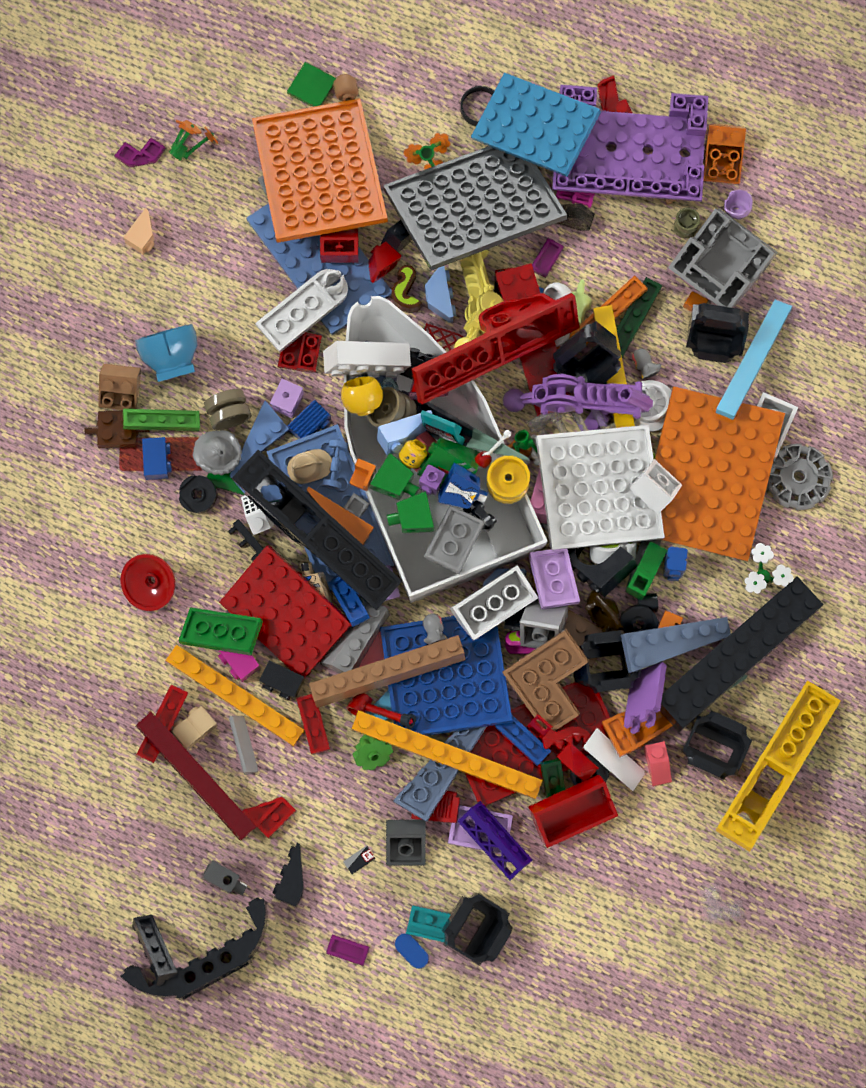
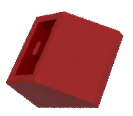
(339, 247)

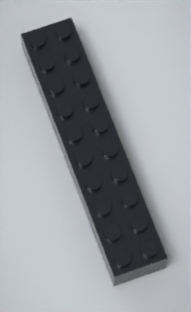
(738, 653)

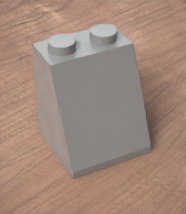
(541, 624)

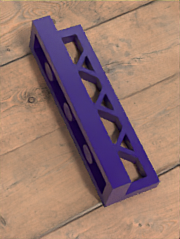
(497, 837)

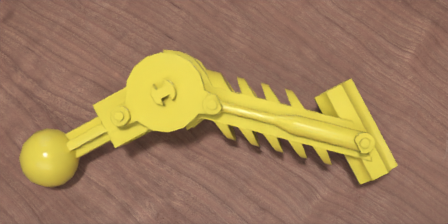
(480, 294)

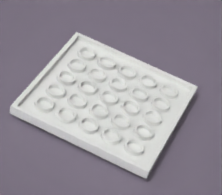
(589, 484)

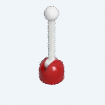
(484, 458)

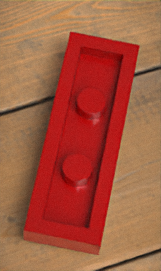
(313, 724)

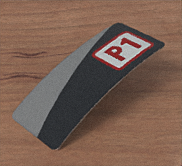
(359, 859)

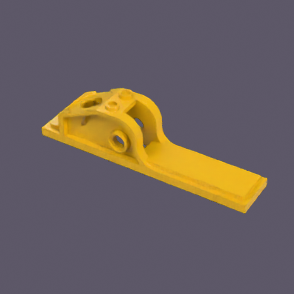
(786, 756)

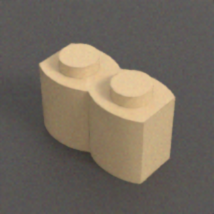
(194, 727)

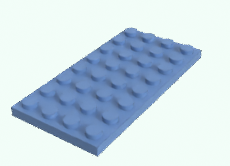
(302, 261)
(320, 440)

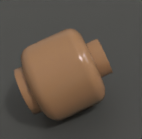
(345, 87)

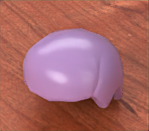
(738, 199)

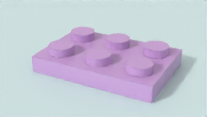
(554, 578)
(459, 836)

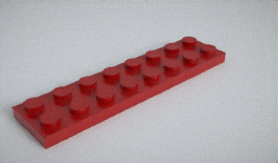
(519, 284)

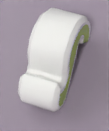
(600, 553)

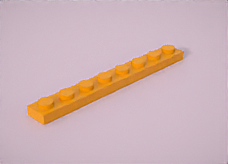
(234, 695)

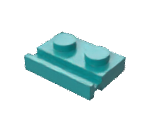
(427, 923)

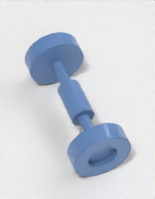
(338, 445)

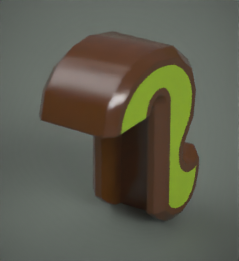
(406, 278)

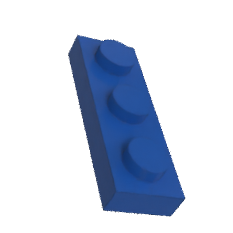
(349, 601)
(524, 740)

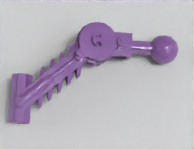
(607, 397)

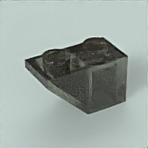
(578, 217)

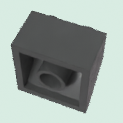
(405, 843)

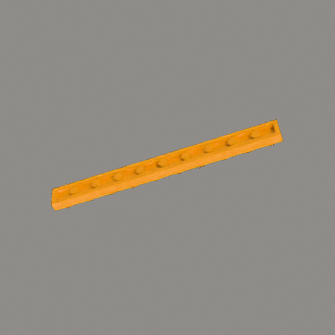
(446, 754)

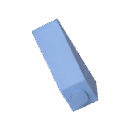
(397, 433)

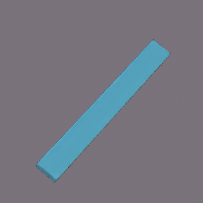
(753, 359)

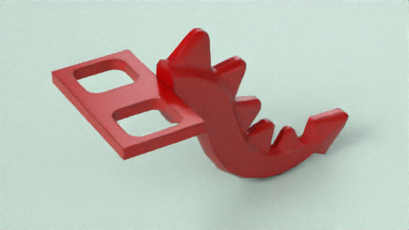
(551, 737)

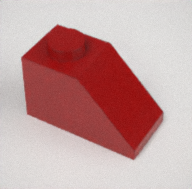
(382, 261)

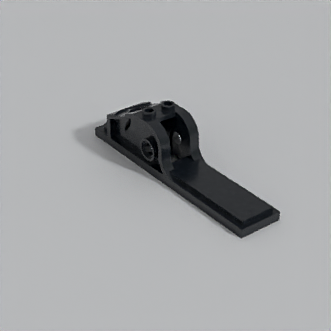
(326, 540)

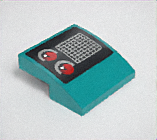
(442, 427)

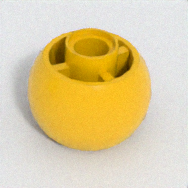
(361, 395)

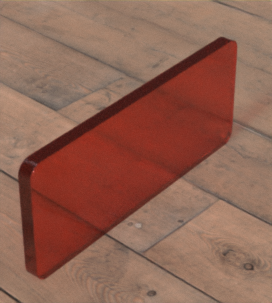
(181, 455)

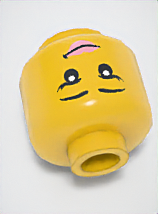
(413, 453)

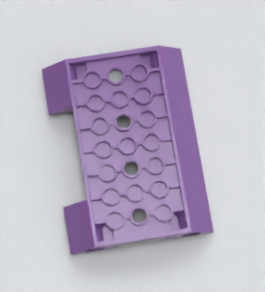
(628, 168)

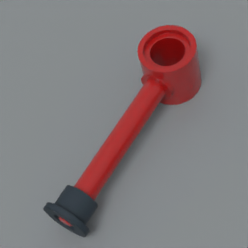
(363, 703)

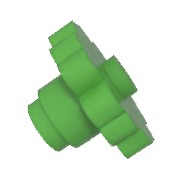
(371, 753)

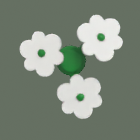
(759, 580)

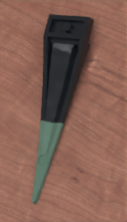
(473, 437)

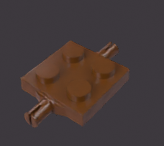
(111, 432)

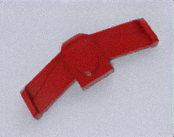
(609, 97)

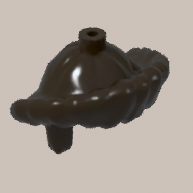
(603, 612)

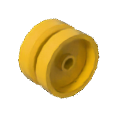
(510, 468)

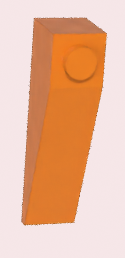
(354, 525)

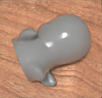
(644, 363)
(434, 629)

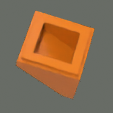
(694, 298)

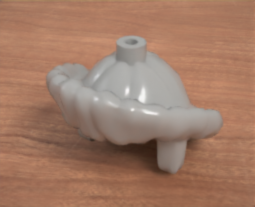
(217, 452)

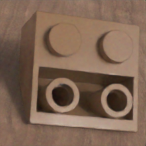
(119, 386)

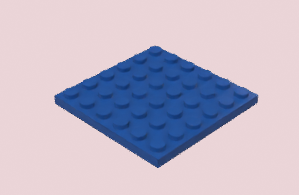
(456, 695)

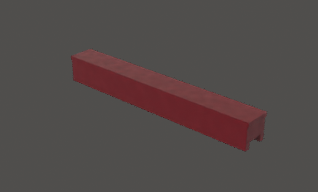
(195, 776)

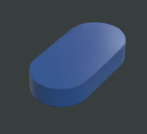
(411, 951)

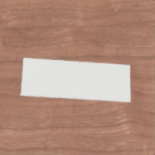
(623, 768)

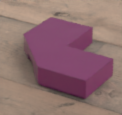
(148, 155)

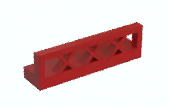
(166, 714)

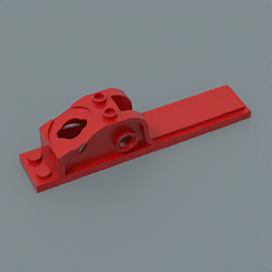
(518, 324)

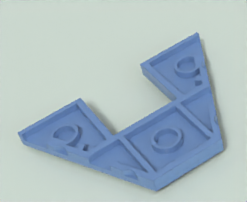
(265, 431)

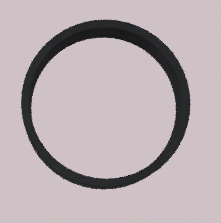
(468, 92)

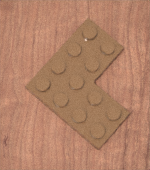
(537, 679)

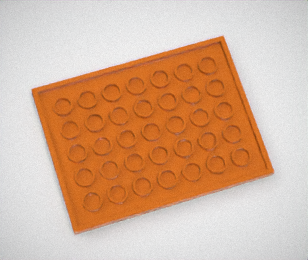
(319, 170)
(721, 472)

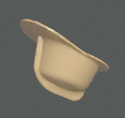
(309, 466)

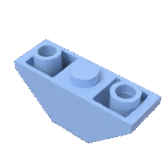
(439, 295)

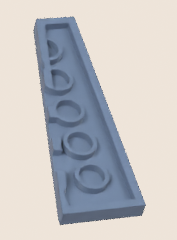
(660, 644)
(434, 779)

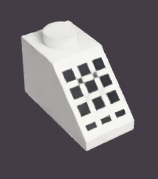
(256, 519)

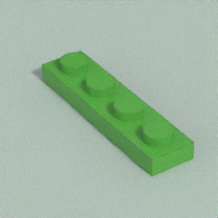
(161, 419)

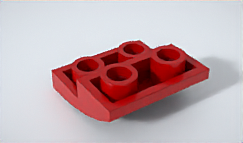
(301, 354)

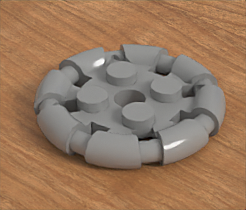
(800, 488)

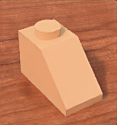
(141, 234)

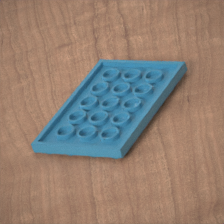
(536, 124)

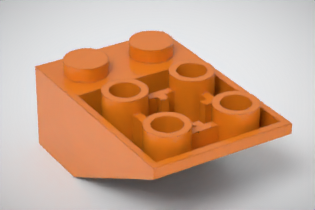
(724, 153)

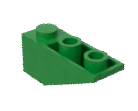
(646, 571)

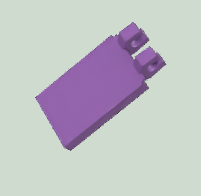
(645, 697)

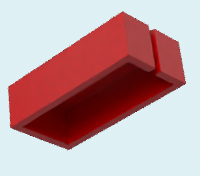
(573, 811)

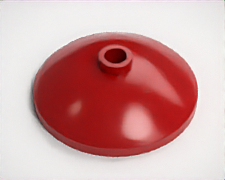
(138, 586)

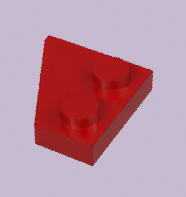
(270, 815)

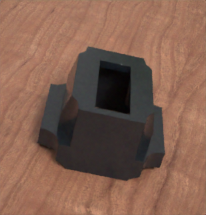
(717, 332)
(598, 363)
(605, 645)
(723, 731)
(490, 934)

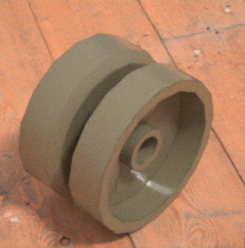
(393, 408)
(227, 409)

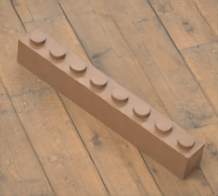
(387, 671)

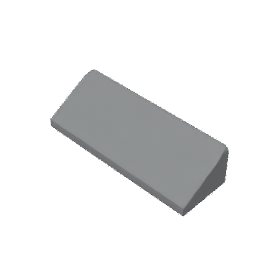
(243, 744)

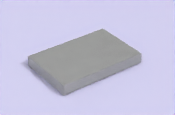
(454, 539)

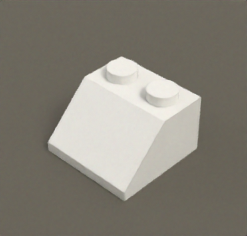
(656, 487)

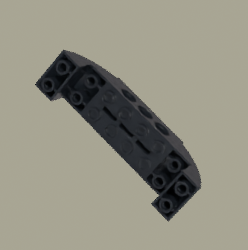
(241, 951)

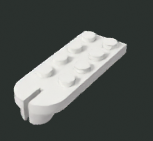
(303, 308)

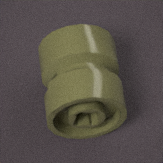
(686, 223)

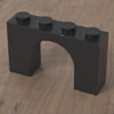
(606, 575)

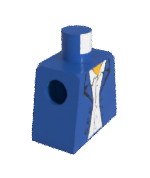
(461, 488)

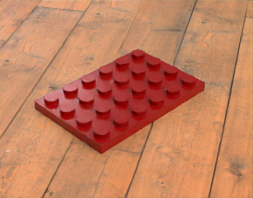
(296, 617)

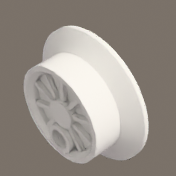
(661, 396)

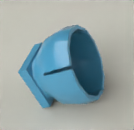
(169, 351)

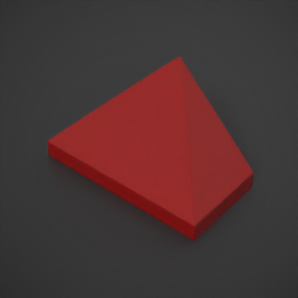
(577, 762)

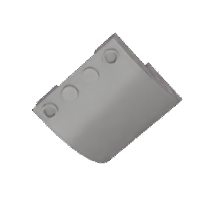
(723, 259)

